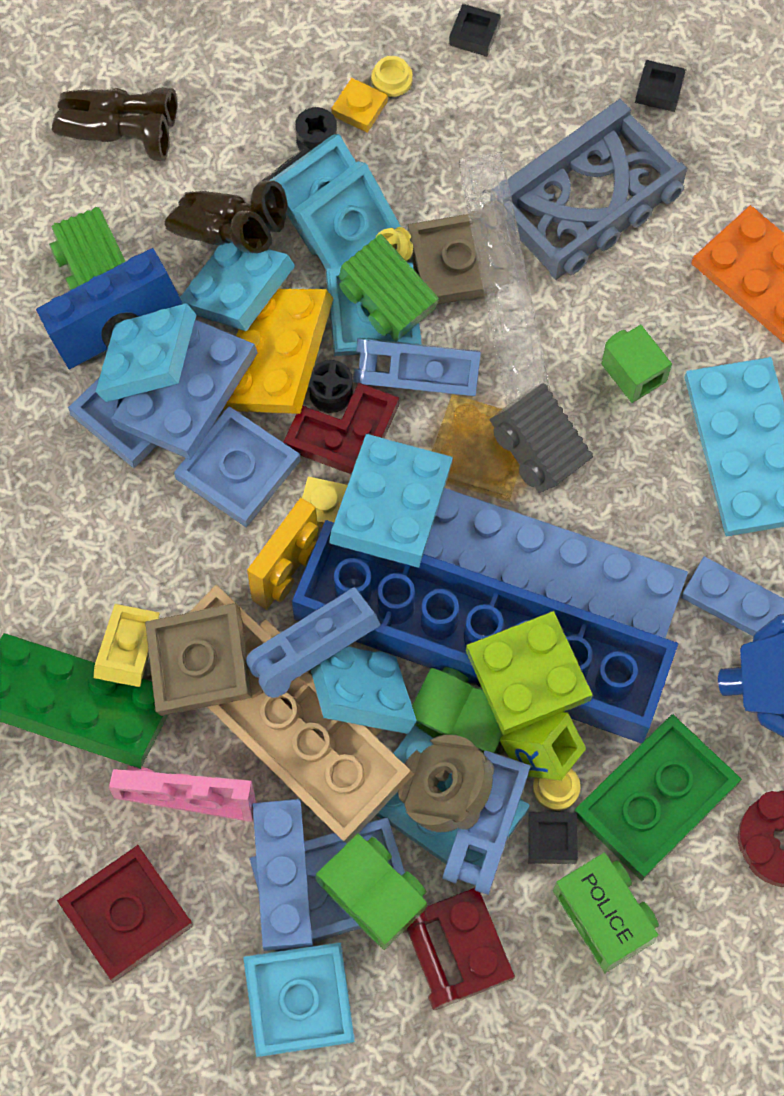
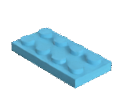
(742, 440)

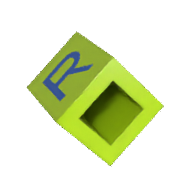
(547, 746)

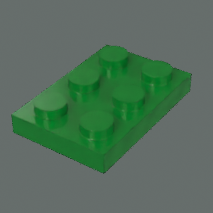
(657, 797)

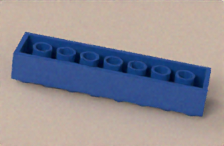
(441, 608)

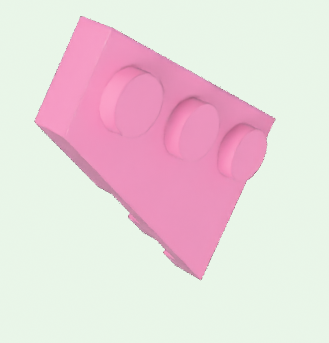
(185, 792)

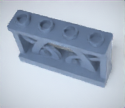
(552, 167)

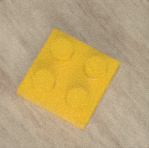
(281, 556)

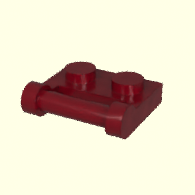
(471, 943)

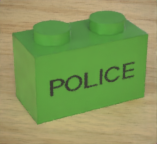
(606, 911)

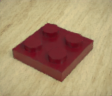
(125, 913)

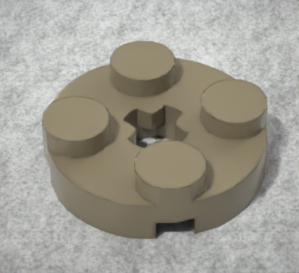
(465, 797)

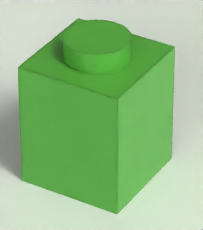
(635, 362)

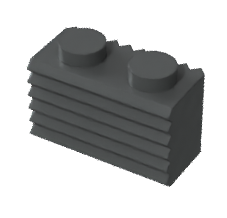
(540, 438)

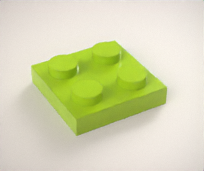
(528, 673)

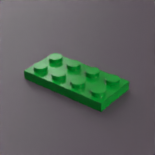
(62, 701)

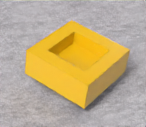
(359, 105)

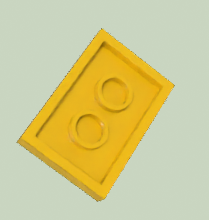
(287, 346)

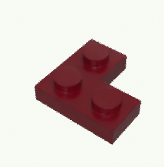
(337, 440)

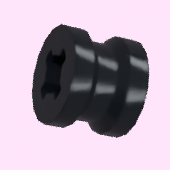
(313, 119)
(331, 375)

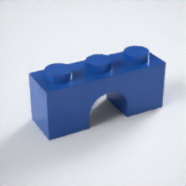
(78, 316)

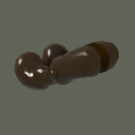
(100, 117)
(228, 218)

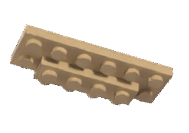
(326, 762)

